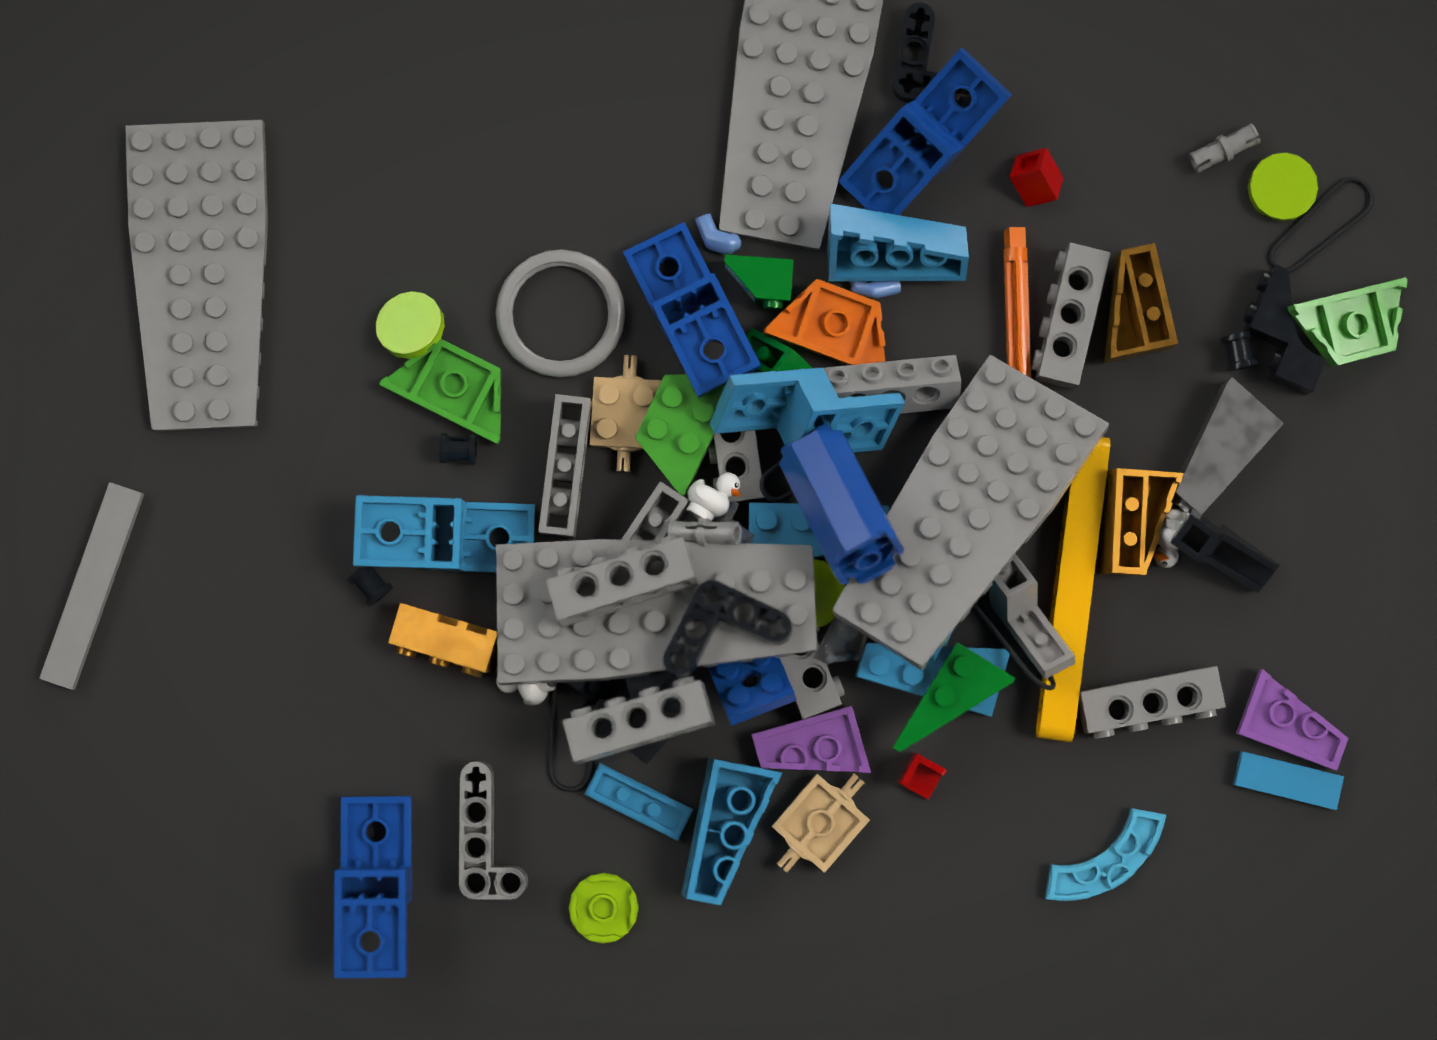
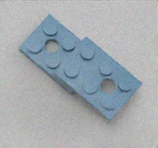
(800, 403)
(437, 532)

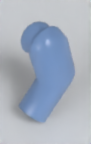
(717, 240)
(875, 289)

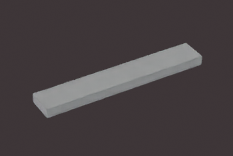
(91, 586)

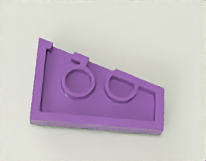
(1285, 723)
(814, 743)

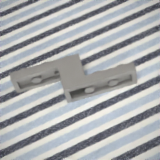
(1016, 603)

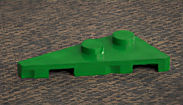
(957, 687)

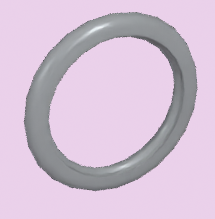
(578, 365)

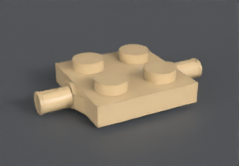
(619, 410)
(820, 823)

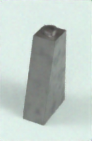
(1225, 444)

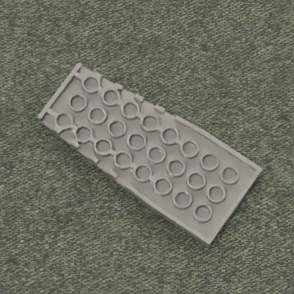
(794, 114)
(199, 268)
(971, 507)
(634, 638)

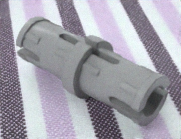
(1224, 148)
(706, 531)

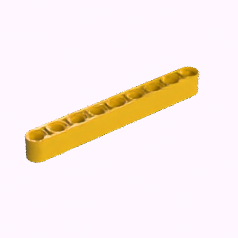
(1074, 591)

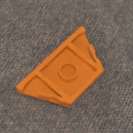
(832, 324)

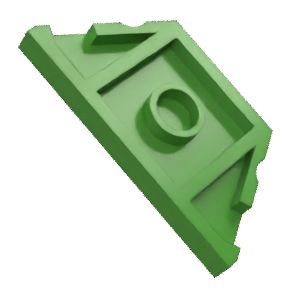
(1353, 322)
(453, 387)
(678, 429)

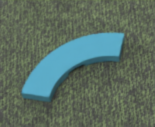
(1112, 865)

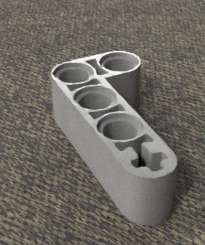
(484, 830)

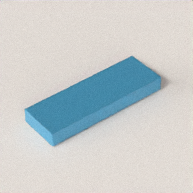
(1288, 780)
(638, 801)

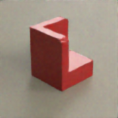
(1036, 177)
(921, 775)

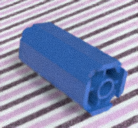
(840, 505)

